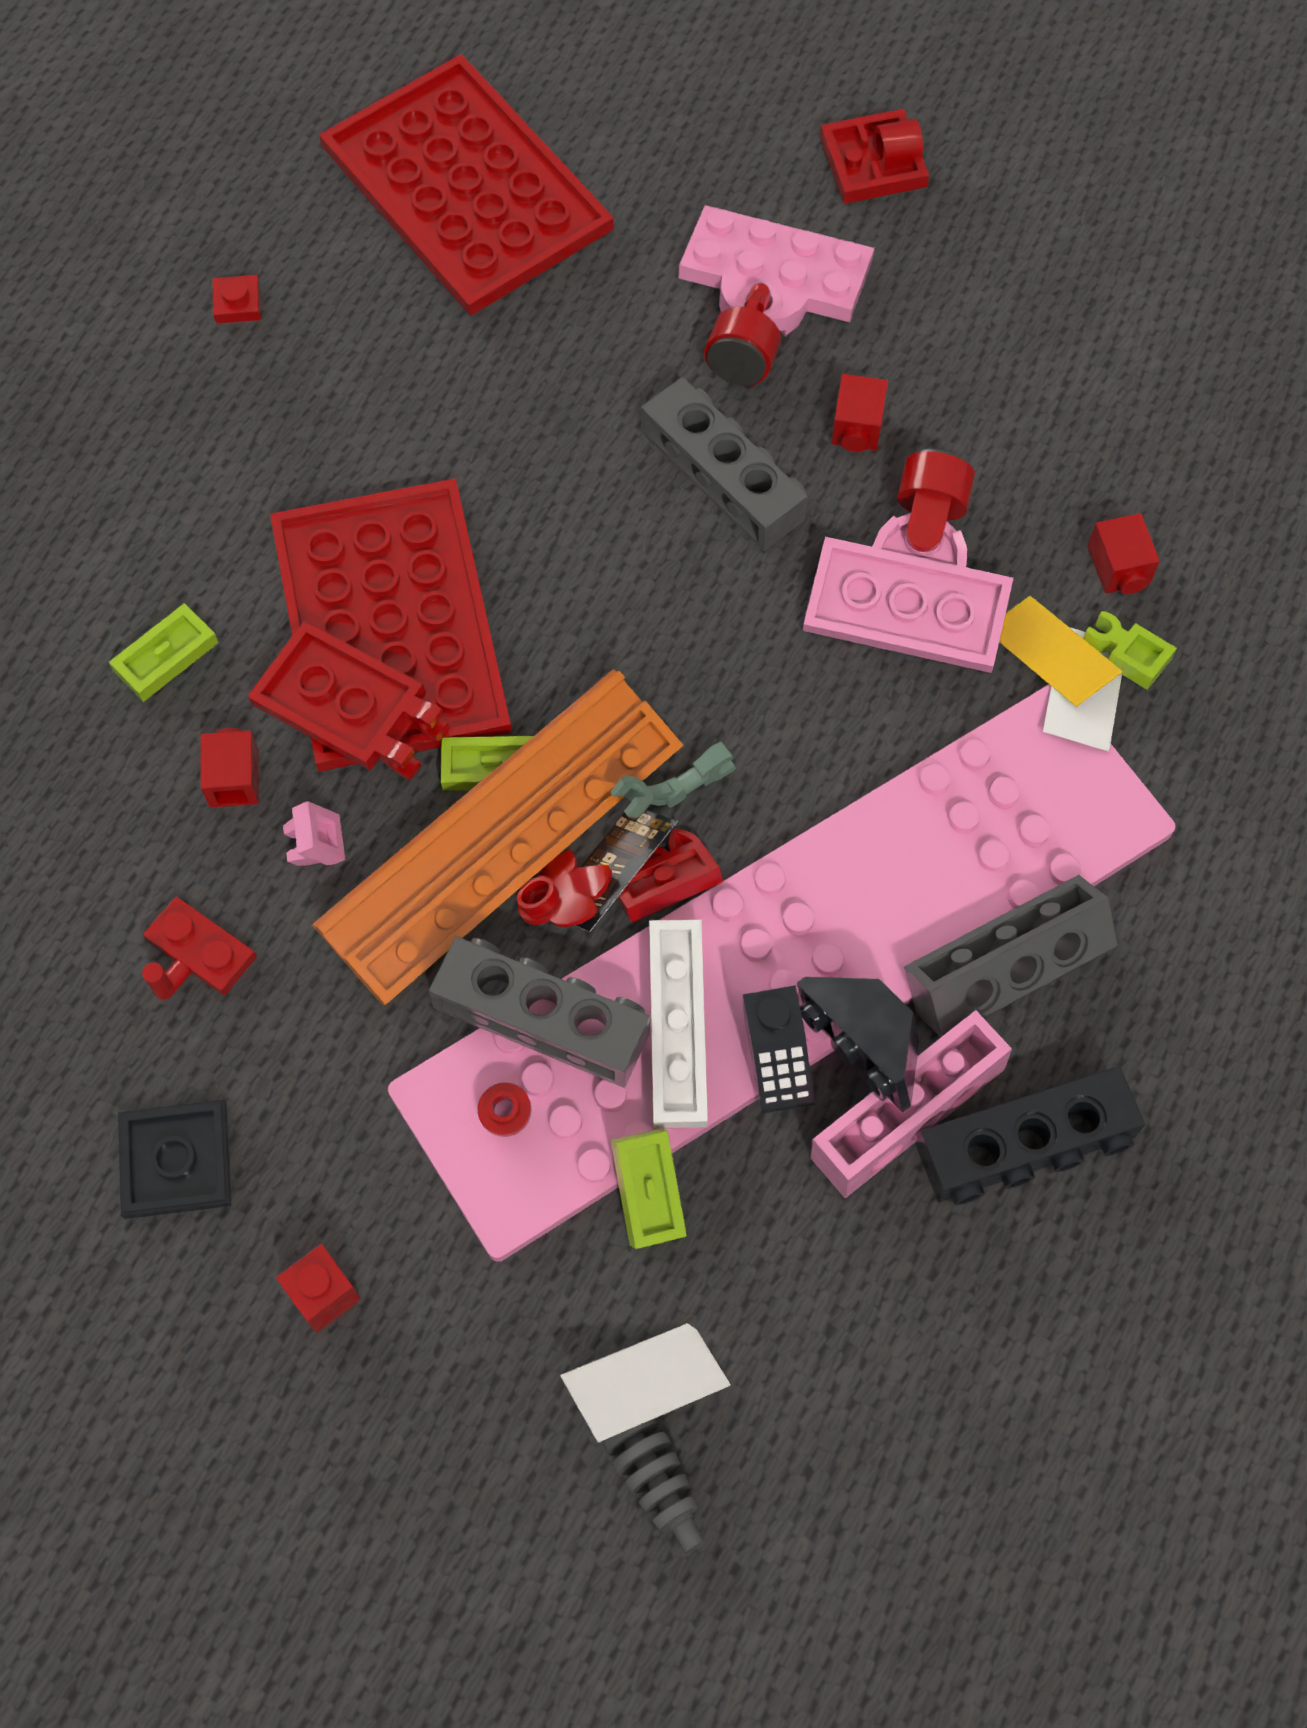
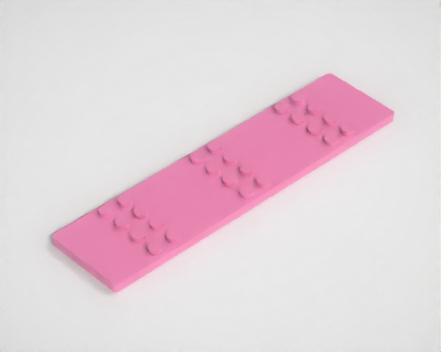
(846, 899)

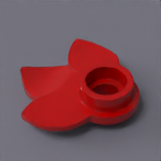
(563, 892)

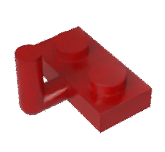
(196, 948)

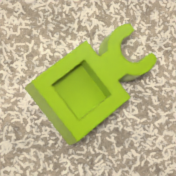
(1135, 652)

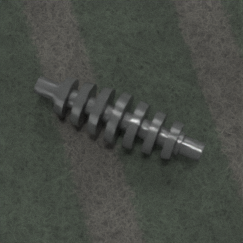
(654, 1475)

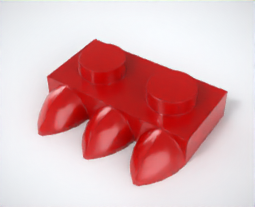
(670, 876)

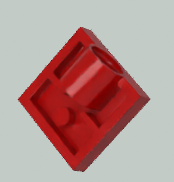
(875, 155)

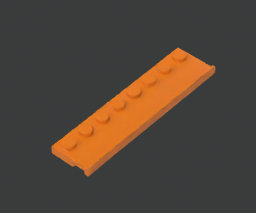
(495, 837)

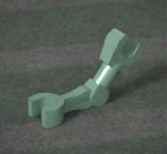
(710, 767)

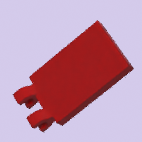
(347, 700)

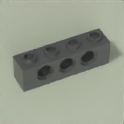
(761, 516)
(1012, 955)
(605, 1055)

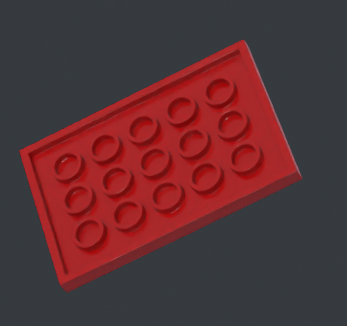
(466, 183)
(404, 588)

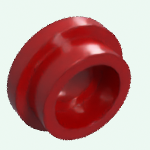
(509, 1124)

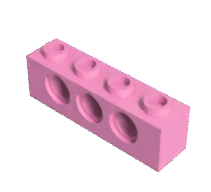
(879, 1132)

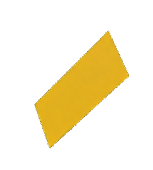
(1055, 652)

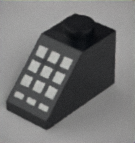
(778, 1049)

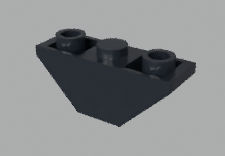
(867, 1029)

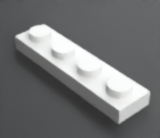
(678, 1024)

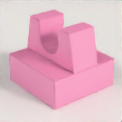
(316, 835)

